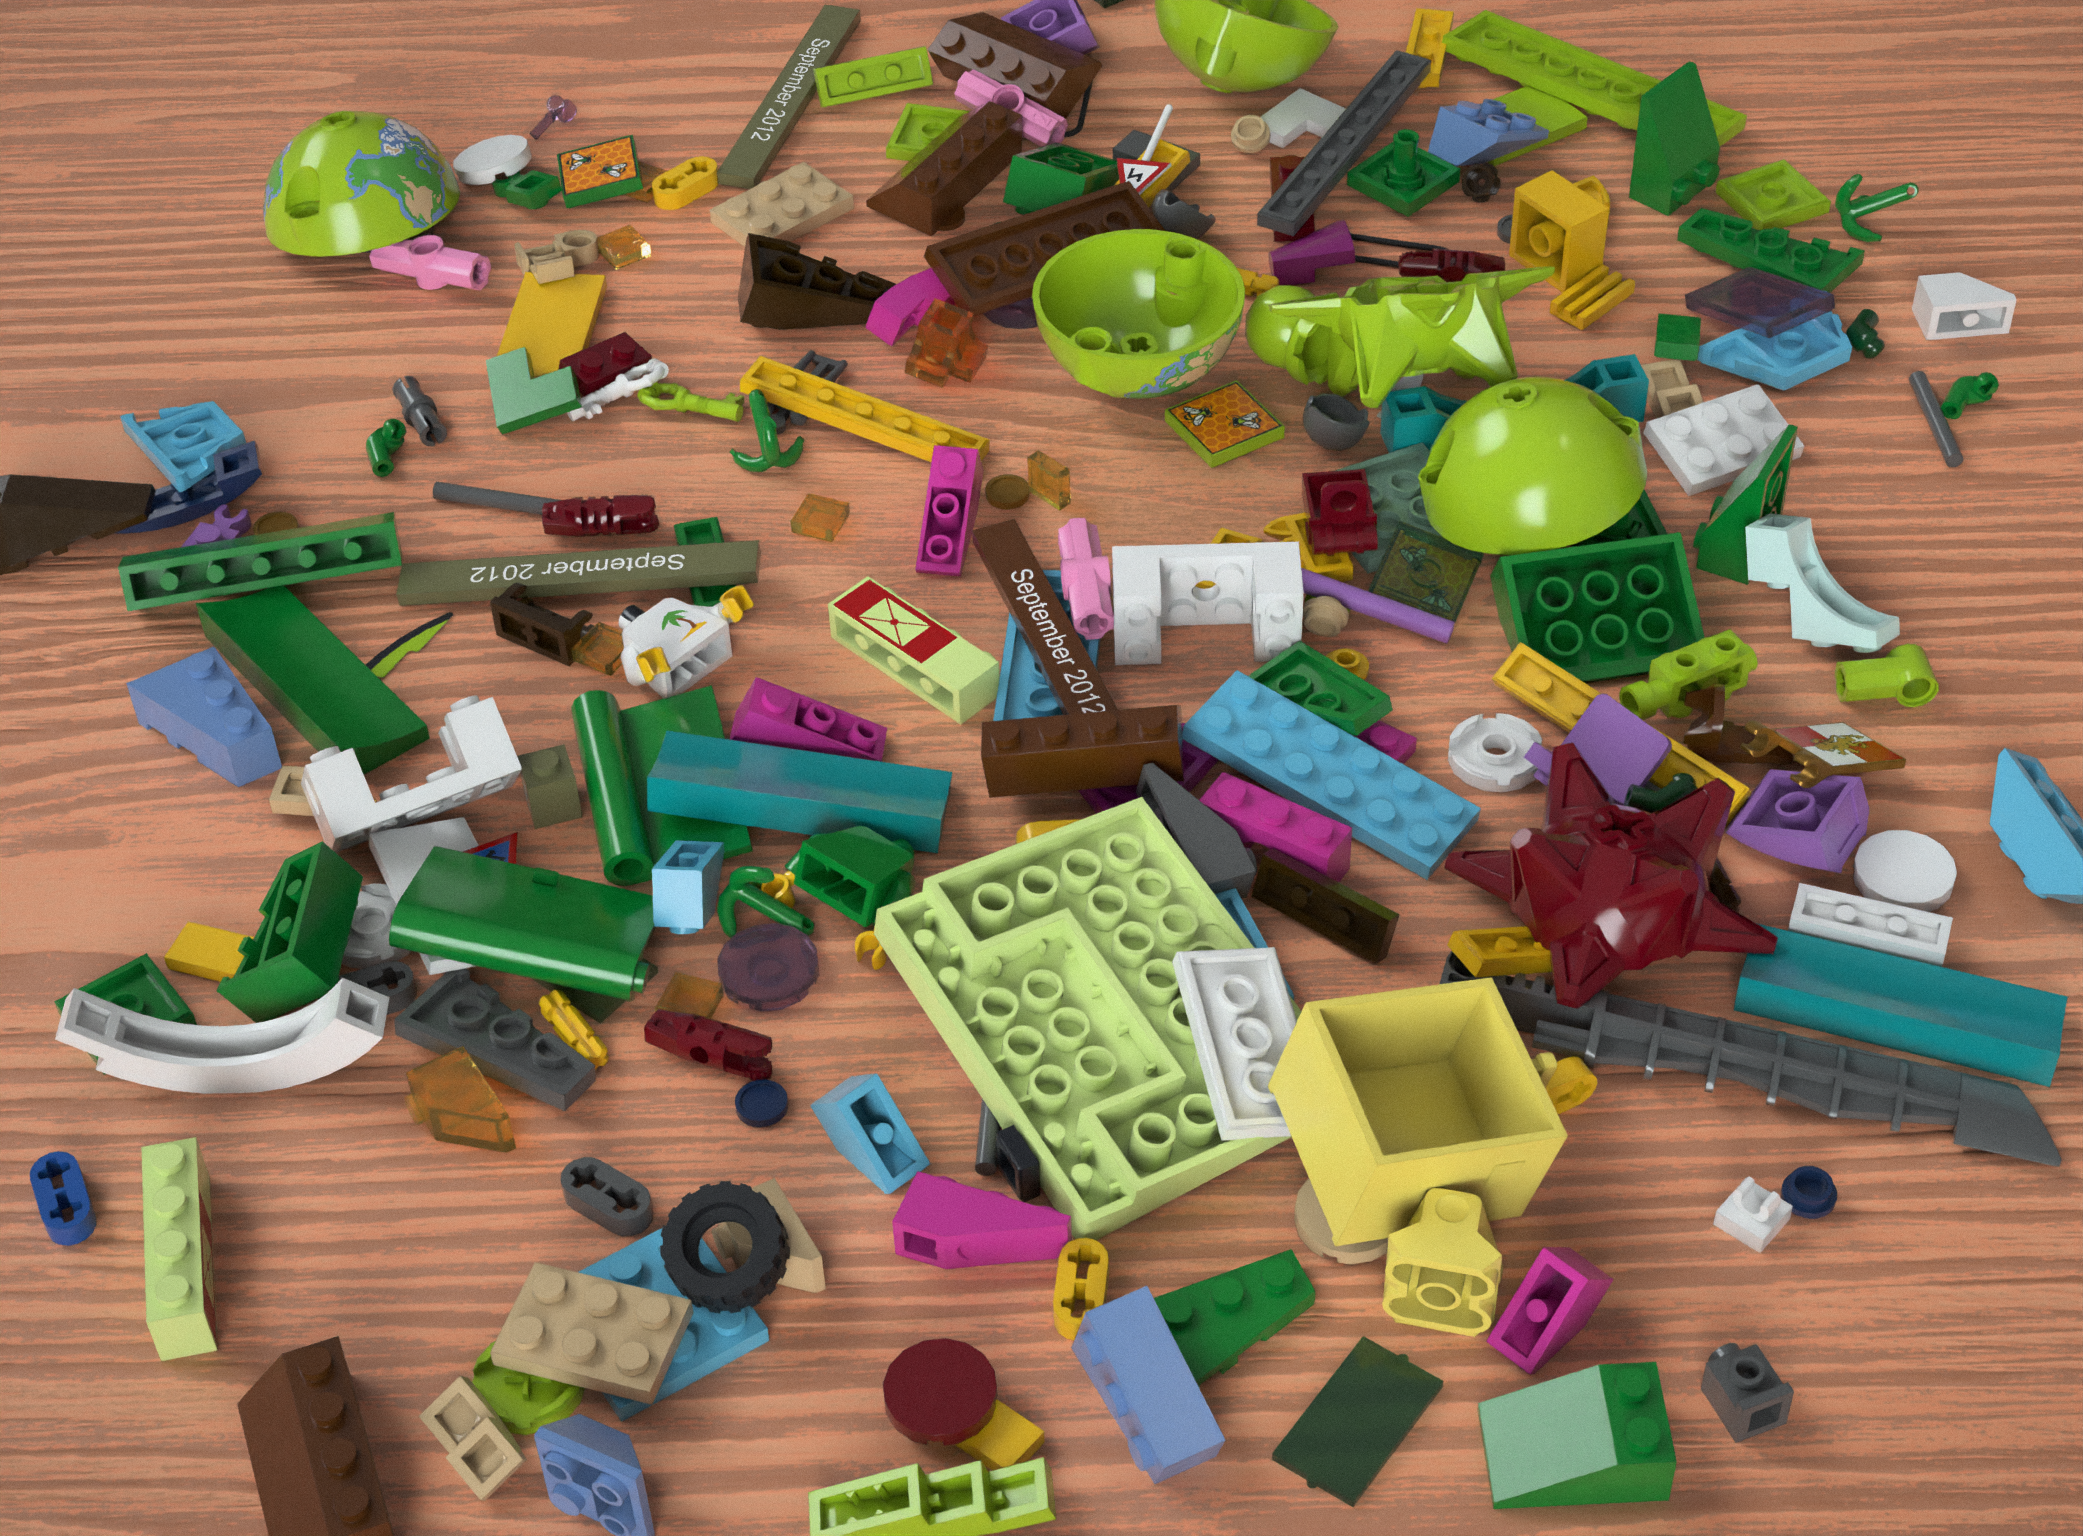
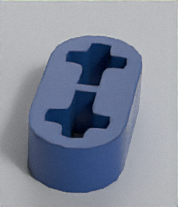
(53, 1201)

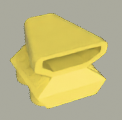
(1444, 1266)

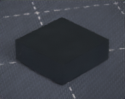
(1018, 1164)

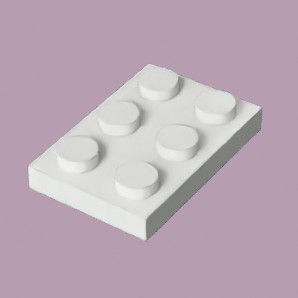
(1717, 438)

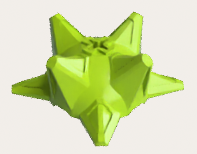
(1416, 328)

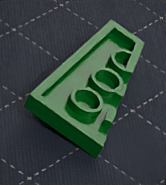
(1769, 250)

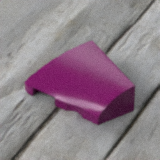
(1326, 247)

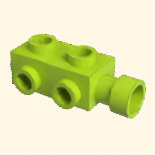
(1694, 667)

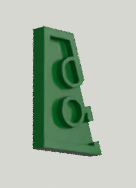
(1324, 688)

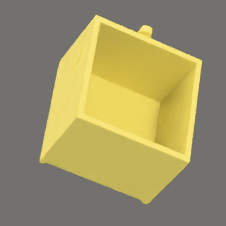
(1413, 1099)

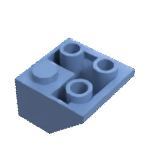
(1481, 132)
(594, 1474)

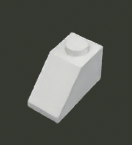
(1961, 307)

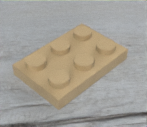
(783, 206)
(592, 1333)

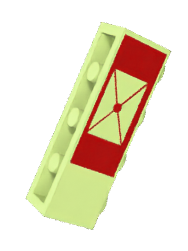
(914, 649)
(178, 1249)

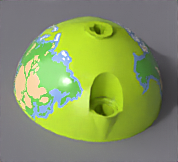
(372, 181)
(1119, 327)

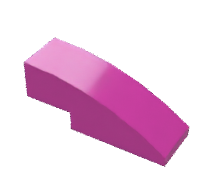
(905, 305)

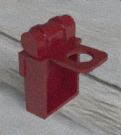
(1339, 512)

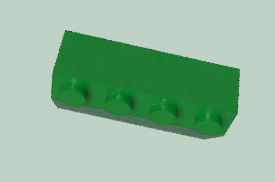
(1600, 605)

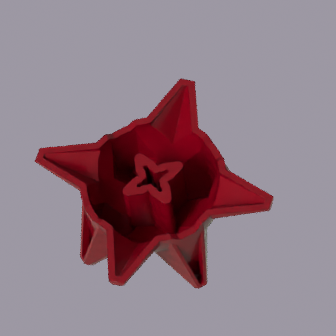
(1614, 881)

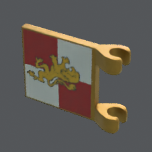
(1823, 750)

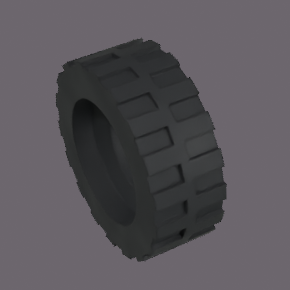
(705, 1209)

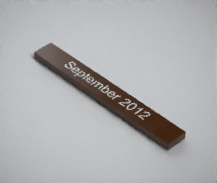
(1041, 619)

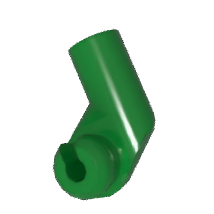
(1968, 391)
(383, 445)

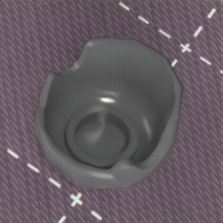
(1179, 216)
(1334, 421)

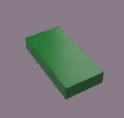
(1677, 337)

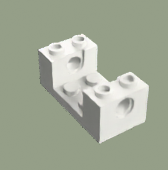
(1253, 586)
(480, 766)

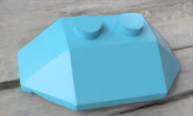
(2038, 828)

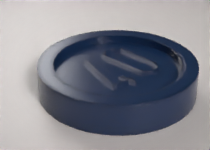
(761, 1103)

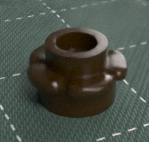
(1473, 175)

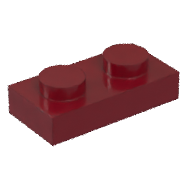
(604, 361)

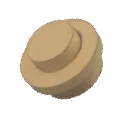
(1250, 134)
(1325, 616)

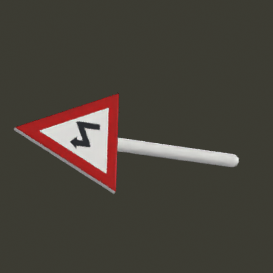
(1144, 172)

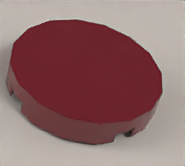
(940, 1391)

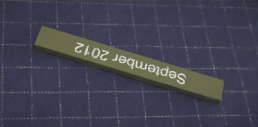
(787, 98)
(580, 572)

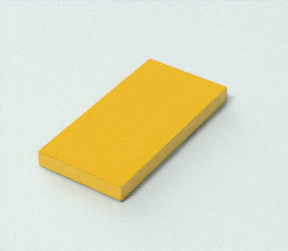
(554, 318)

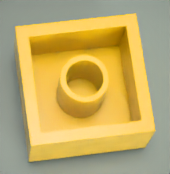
(1558, 228)

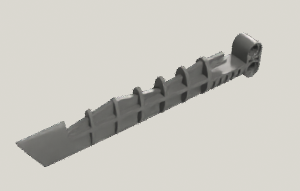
(1785, 1065)

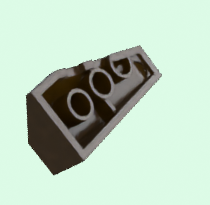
(797, 292)
(54, 512)

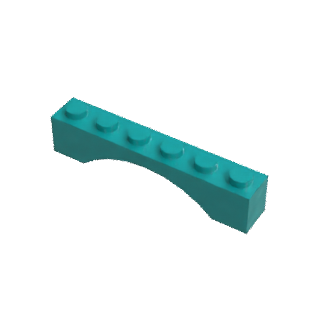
(1420, 412)

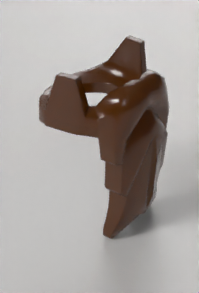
(1721, 739)

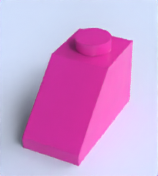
(1549, 1307)

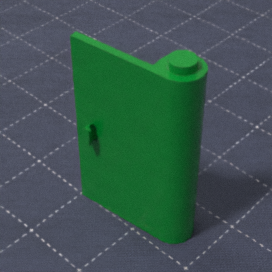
(616, 758)
(526, 923)

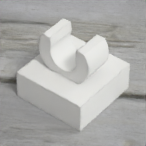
(1753, 1215)

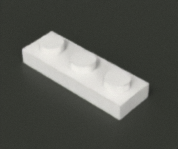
(1870, 924)

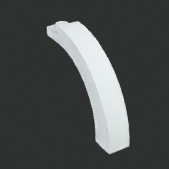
(227, 1058)

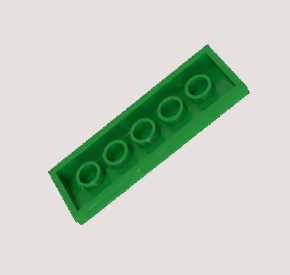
(311, 676)

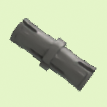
(419, 411)

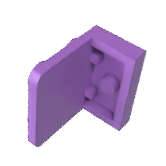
(1614, 743)

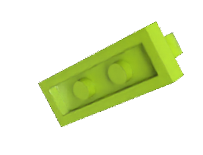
(873, 76)

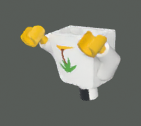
(678, 641)

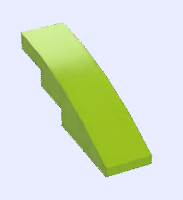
(942, 1503)

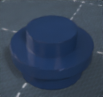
(1809, 1192)

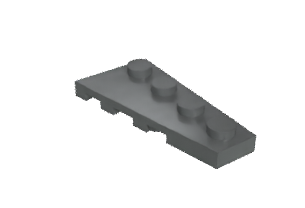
(497, 1039)

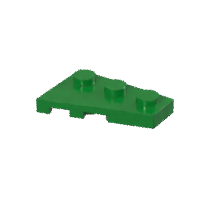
(1234, 1310)

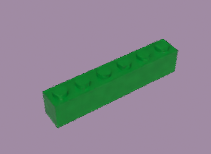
(260, 561)

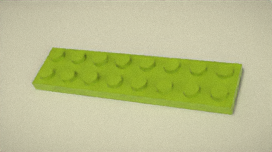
(1566, 71)

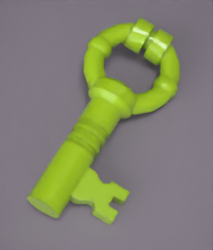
(728, 408)

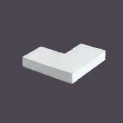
(1299, 114)

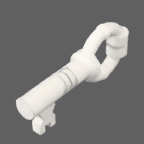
(622, 386)

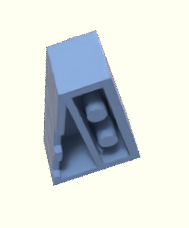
(208, 713)
(1147, 1385)

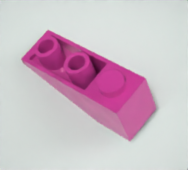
(949, 510)
(794, 721)
(972, 1227)

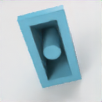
(686, 885)
(871, 1131)

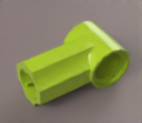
(1901, 674)

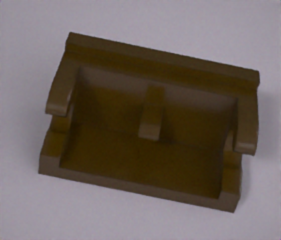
(536, 626)

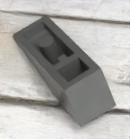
(1199, 832)

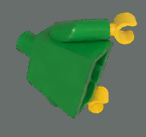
(854, 875)

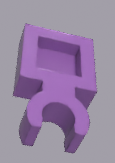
(222, 528)

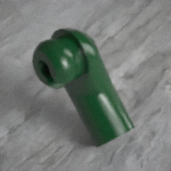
(1864, 336)
(1653, 801)

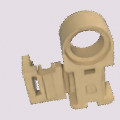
(558, 259)

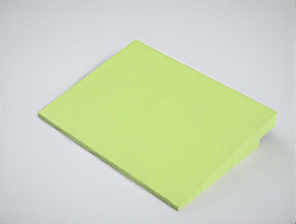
(1068, 1007)

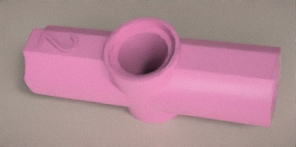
(1038, 122)
(433, 263)
(1085, 578)

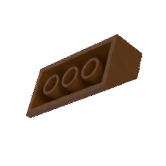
(1014, 56)
(951, 168)
(1080, 750)
(312, 1448)

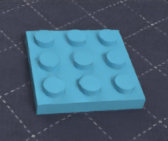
(710, 1336)

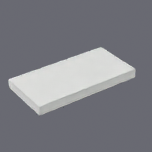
(401, 855)
(1240, 1030)

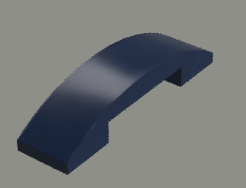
(233, 474)

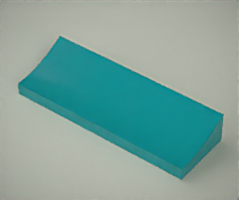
(797, 790)
(1905, 1006)

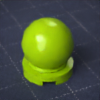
(1288, 341)

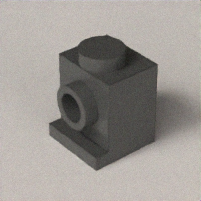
(1745, 1391)

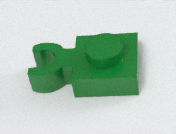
(528, 190)

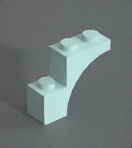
(1786, 556)

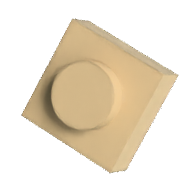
(288, 793)

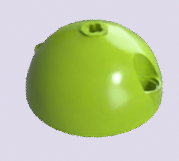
(1245, 41)
(1532, 468)

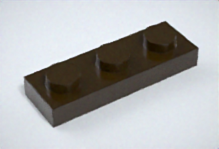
(1325, 905)

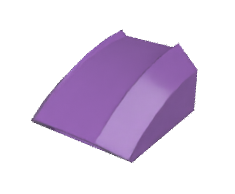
(1056, 21)
(1802, 824)

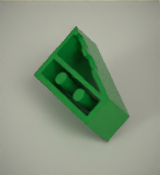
(301, 937)

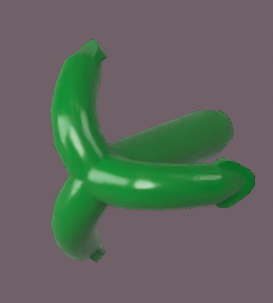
(1867, 204)
(767, 439)
(746, 886)

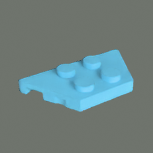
(1784, 358)
(185, 440)

